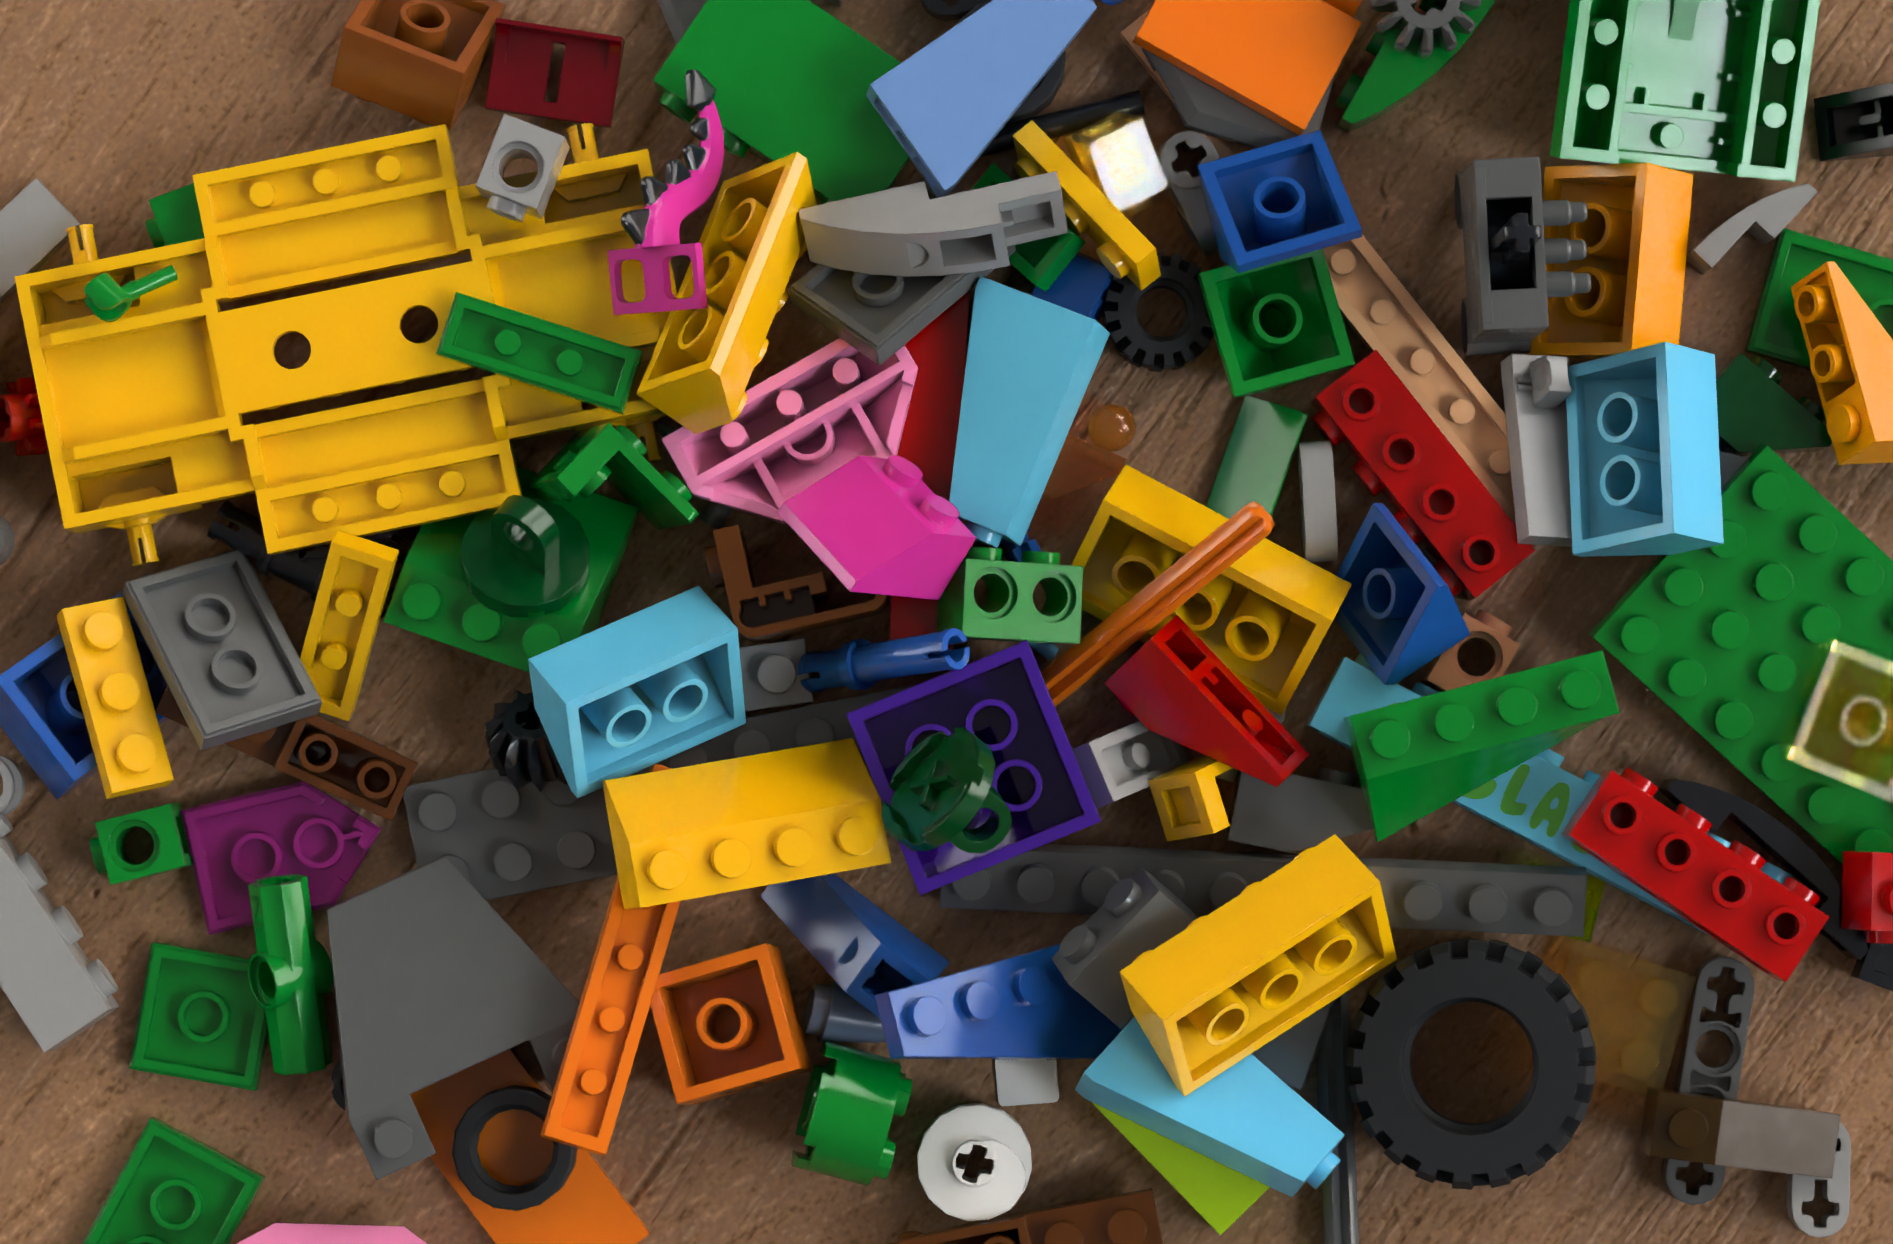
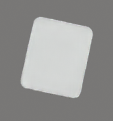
(1026, 1081)

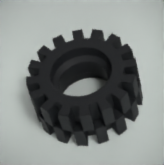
(1155, 351)

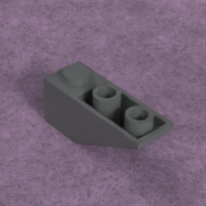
(1297, 811)

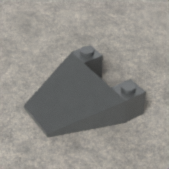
(426, 990)

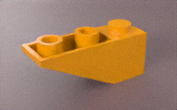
(1850, 365)

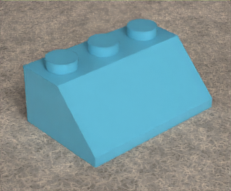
(1644, 453)
(639, 689)

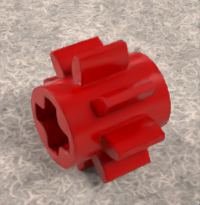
(22, 418)

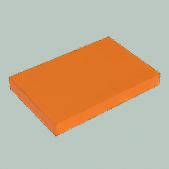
(1255, 51)

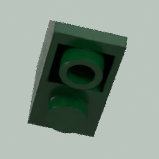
(1760, 411)

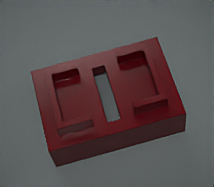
(523, 66)

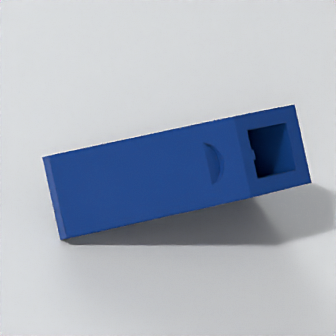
(853, 937)

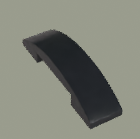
(1781, 845)

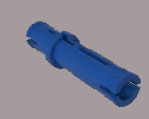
(864, 663)

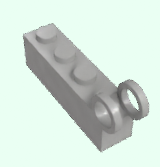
(39, 952)

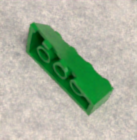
(1455, 740)

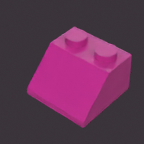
(881, 528)

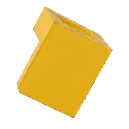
(1190, 799)

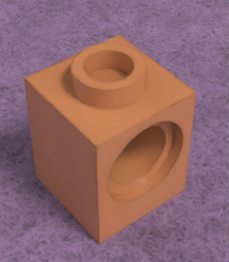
(1493, 633)

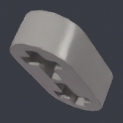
(1317, 501)
(1836, 1190)

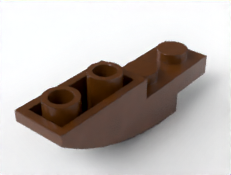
(325, 757)
(1104, 1220)

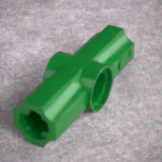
(290, 974)

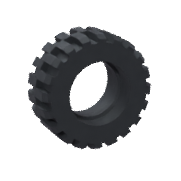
(1456, 1150)

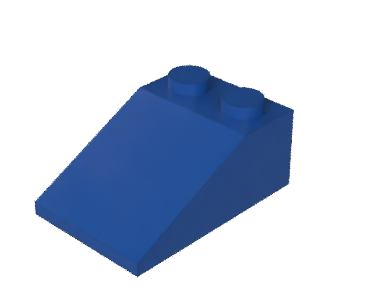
(45, 713)

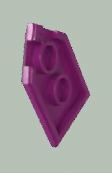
(271, 835)

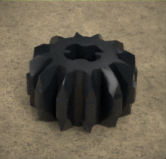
(520, 744)

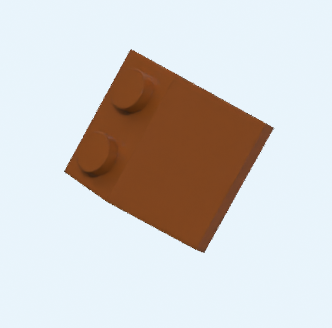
(416, 55)

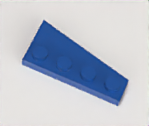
(995, 1012)

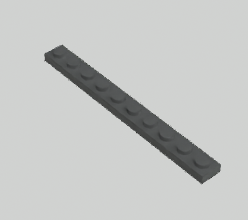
(1414, 891)

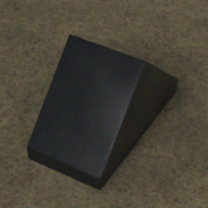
(1855, 123)

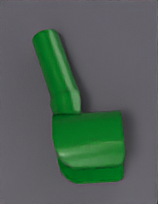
(111, 301)

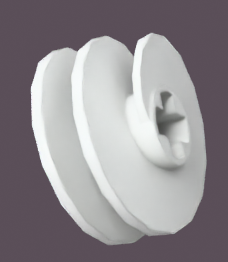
(993, 1189)

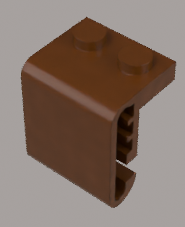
(777, 607)

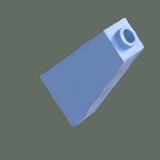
(971, 81)

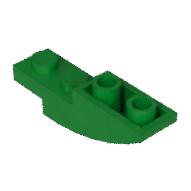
(1396, 74)

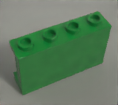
(790, 85)

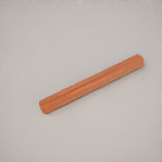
(1157, 600)

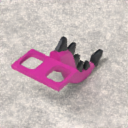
(666, 205)

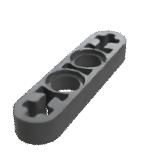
(1718, 1080)

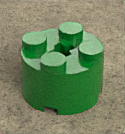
(850, 1114)

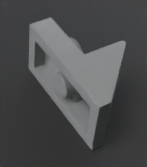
(1126, 762)

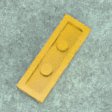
(1088, 210)
(346, 620)
(114, 697)

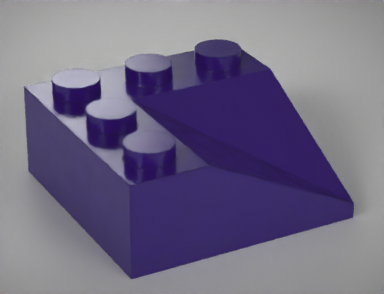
(1012, 712)

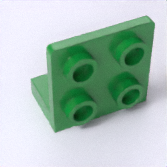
(618, 457)

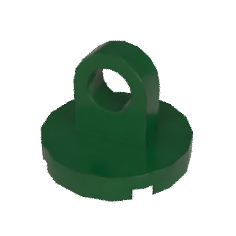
(525, 557)
(941, 791)

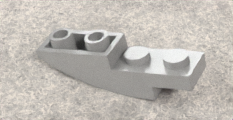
(919, 236)

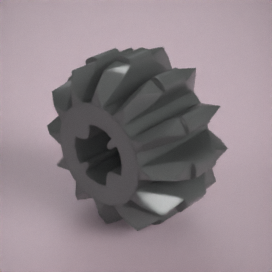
(1424, 28)

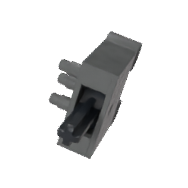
(1507, 254)

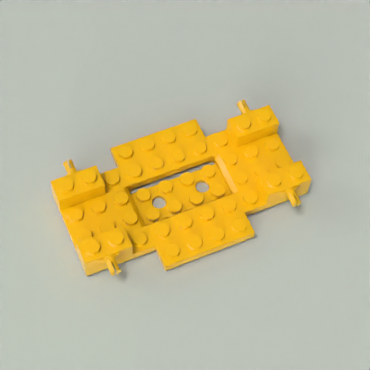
(153, 403)

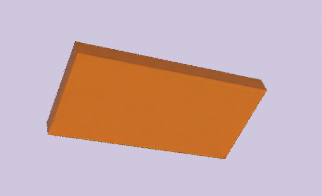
(512, 1152)

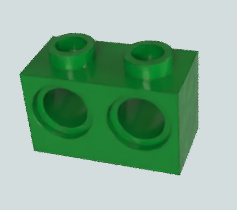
(1009, 605)

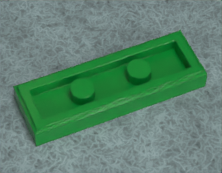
(539, 353)

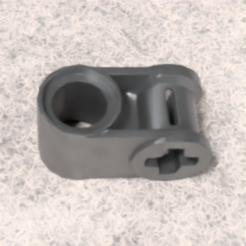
(1188, 191)

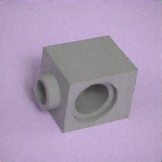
(514, 141)

